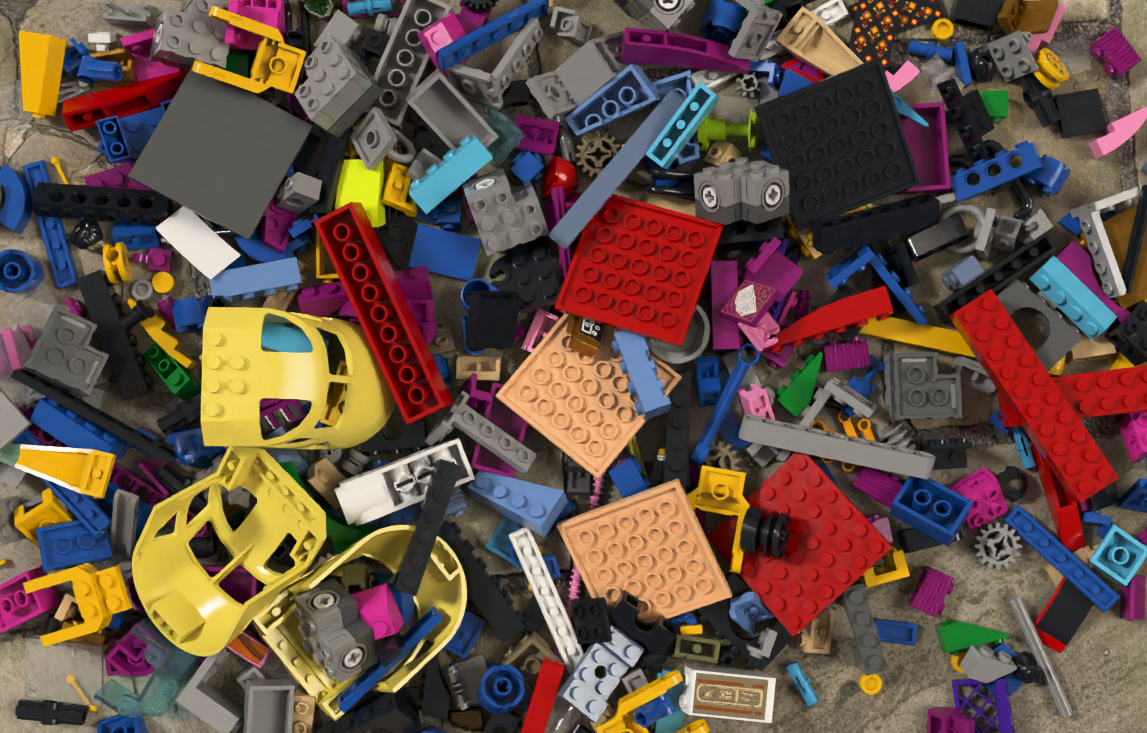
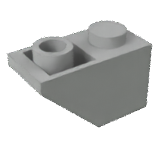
(985, 664)

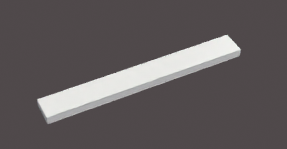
(829, 13)
(547, 597)

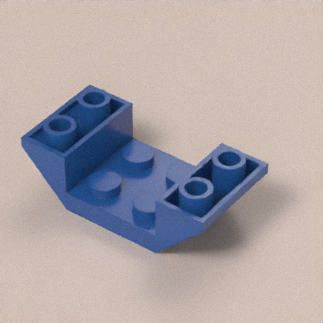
(128, 136)

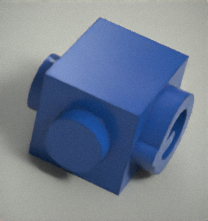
(527, 167)

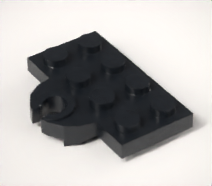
(529, 274)

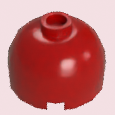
(560, 174)

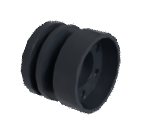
(765, 532)

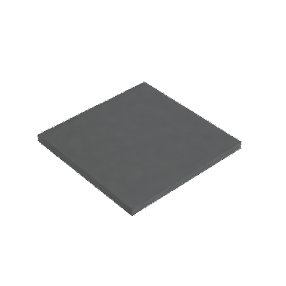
(221, 152)

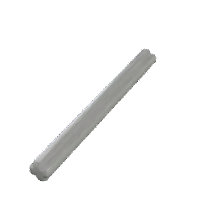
(1041, 656)

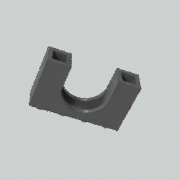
(1059, 335)
(868, 649)

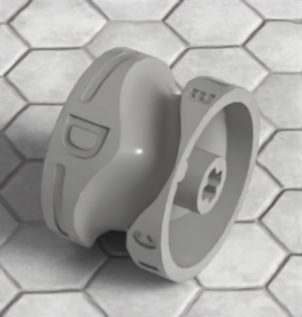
(694, 343)

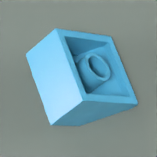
(1118, 556)

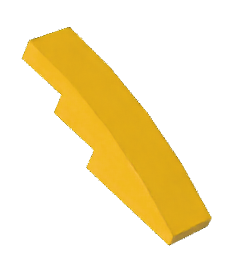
(157, 329)

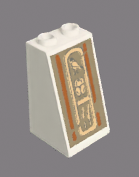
(728, 693)

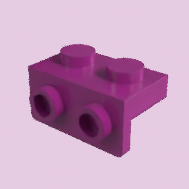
(539, 134)

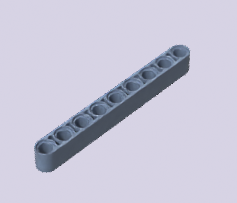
(616, 171)

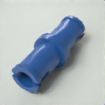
(929, 50)

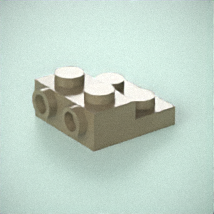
(528, 657)

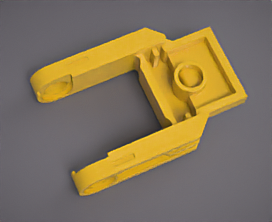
(274, 63)
(722, 493)
(97, 596)
(624, 715)

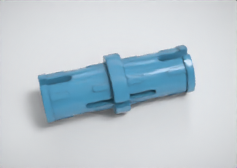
(369, 7)
(1027, 460)
(802, 683)

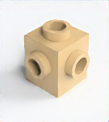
(721, 152)

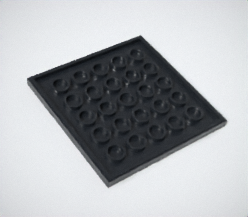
(838, 143)

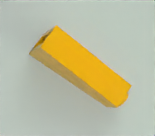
(41, 72)

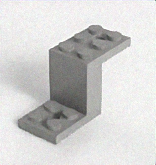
(579, 76)
(209, 701)

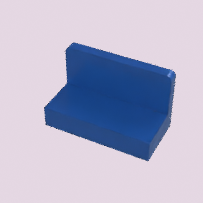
(136, 235)

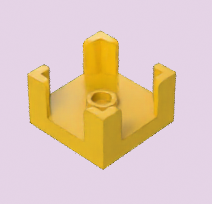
(43, 515)
(895, 569)

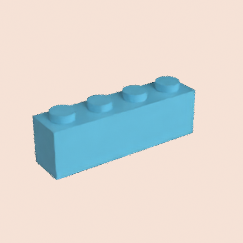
(683, 125)
(450, 173)
(1073, 297)
(286, 339)
(675, 720)

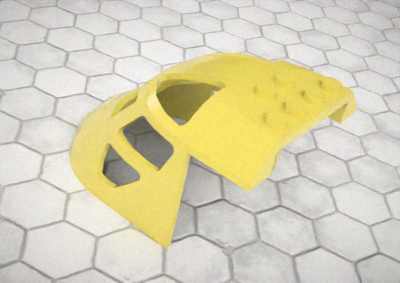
(242, 374)
(441, 587)
(176, 588)

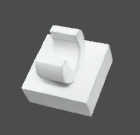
(102, 40)

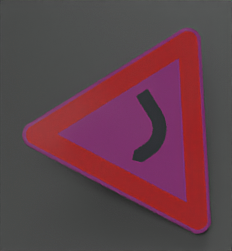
(803, 69)

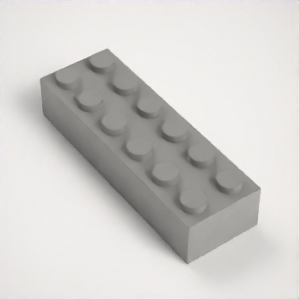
(405, 59)

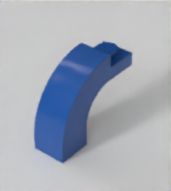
(18, 200)
(264, 254)

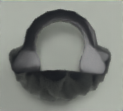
(979, 67)
(91, 234)
(1022, 480)
(1026, 672)

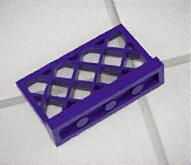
(1002, 703)

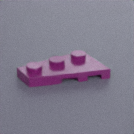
(115, 178)
(276, 227)

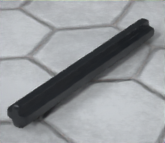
(1135, 241)

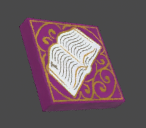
(750, 302)

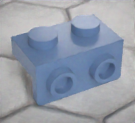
(748, 611)

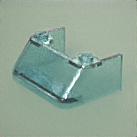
(170, 673)

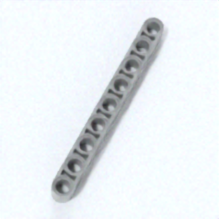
(836, 446)

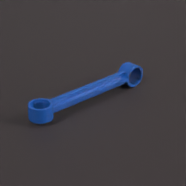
(704, 443)

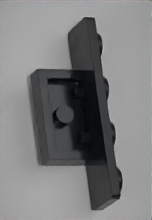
(968, 116)
(900, 262)

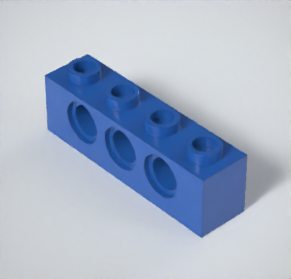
(1030, 163)

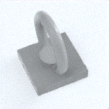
(376, 138)
(983, 232)

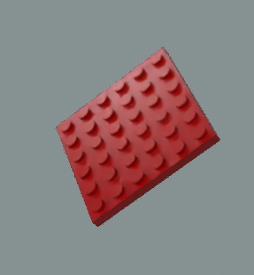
(640, 269)
(826, 548)

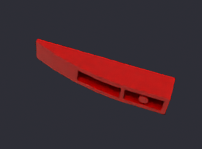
(121, 101)
(835, 318)
(1062, 508)

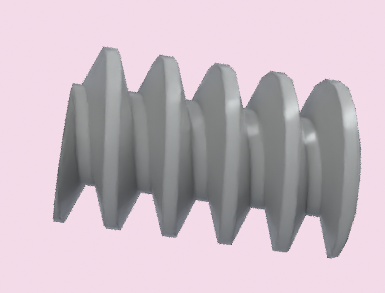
(896, 436)

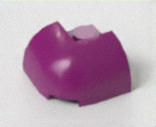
(424, 315)
(129, 656)
(948, 721)

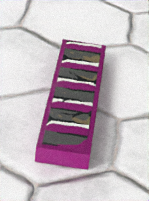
(280, 415)

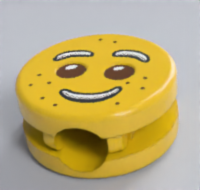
(1050, 70)
(117, 263)

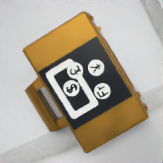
(585, 335)

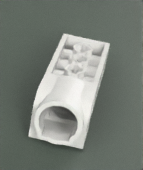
(398, 482)

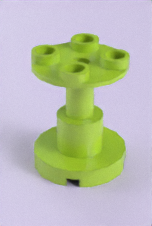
(720, 128)

